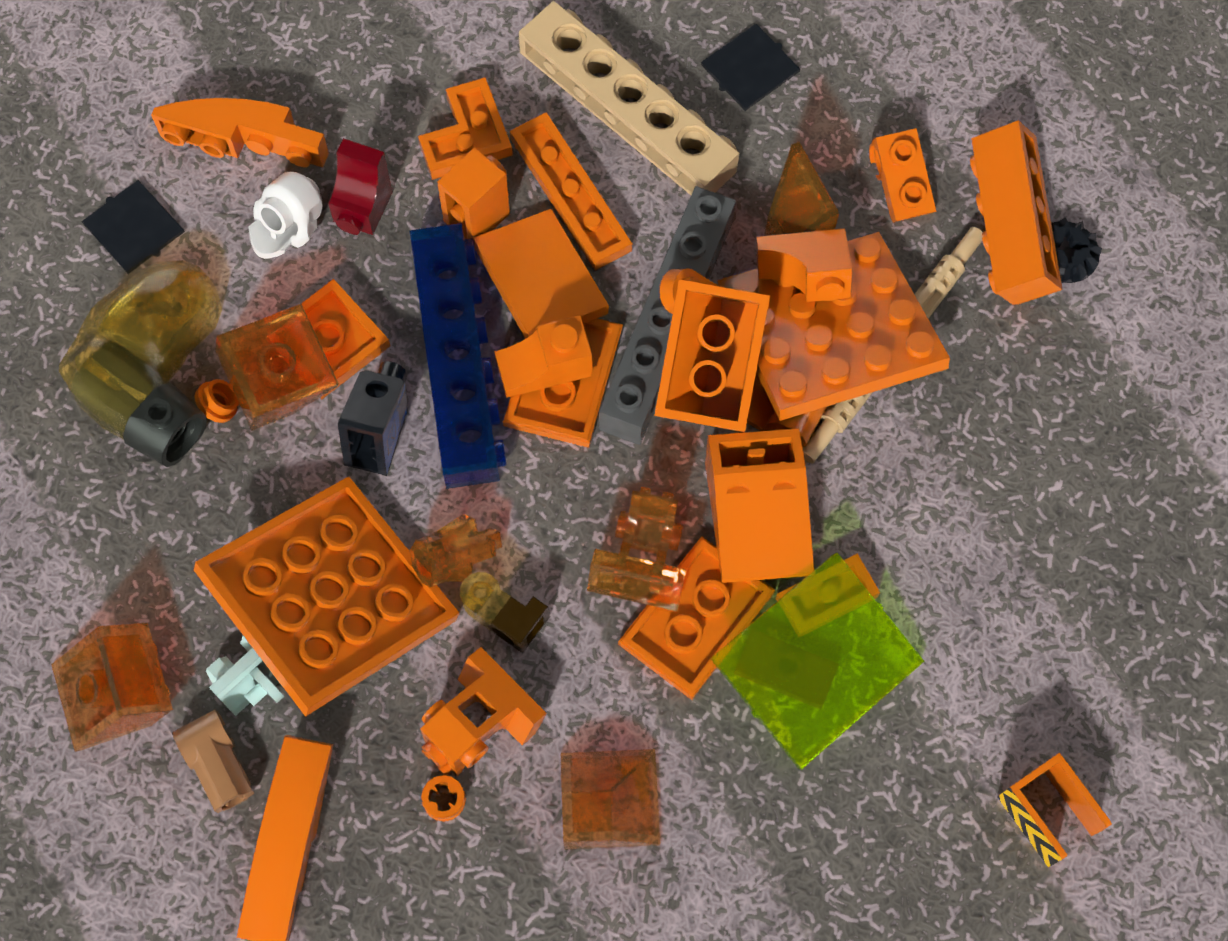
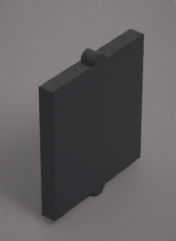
(750, 67)
(133, 226)

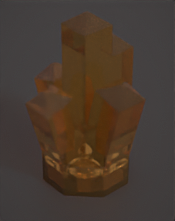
(453, 550)

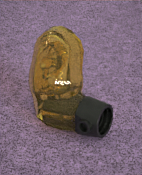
(136, 346)

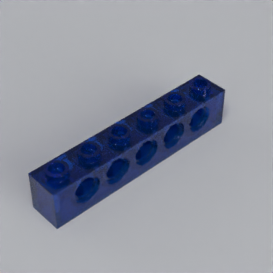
(434, 252)

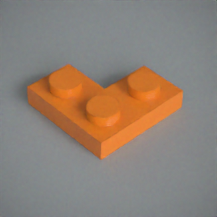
(476, 126)

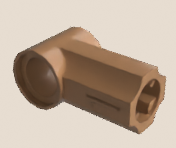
(211, 755)

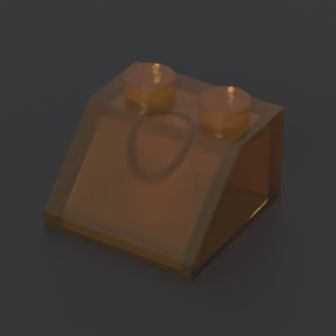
(275, 366)
(111, 684)

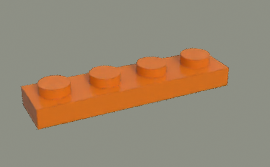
(571, 191)

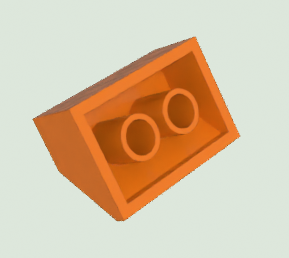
(712, 355)

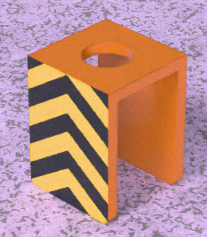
(1073, 793)

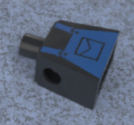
(374, 418)

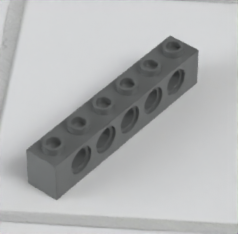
(638, 377)

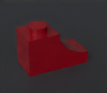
(360, 188)

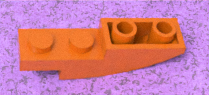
(228, 123)

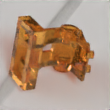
(648, 528)

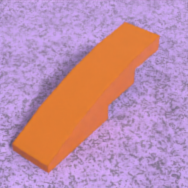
(285, 840)

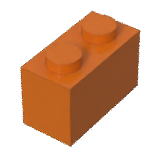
(475, 194)

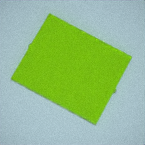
(817, 660)

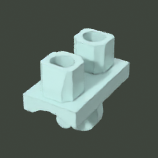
(244, 681)

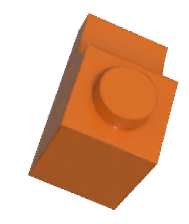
(810, 261)
(548, 357)

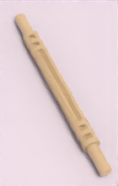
(929, 296)

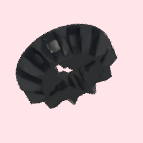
(1084, 259)

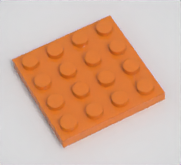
(844, 346)
(325, 594)

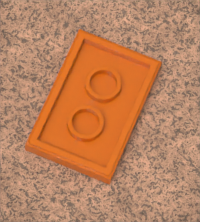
(539, 273)
(571, 408)
(707, 619)

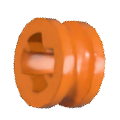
(432, 807)

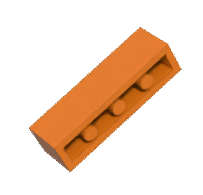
(1015, 214)

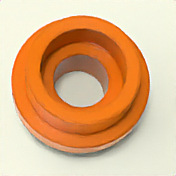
(217, 400)

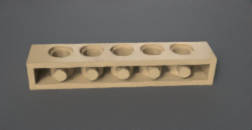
(557, 29)

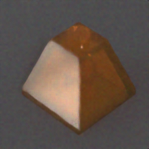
(800, 199)
(609, 799)

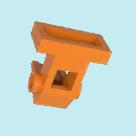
(453, 739)

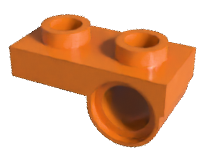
(903, 174)

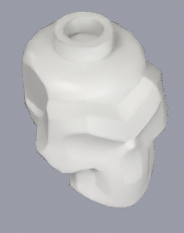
(285, 215)

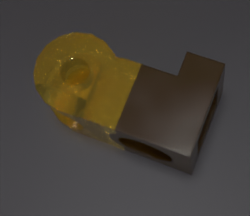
(501, 612)

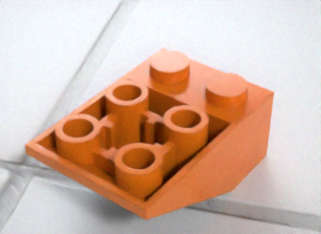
(759, 505)

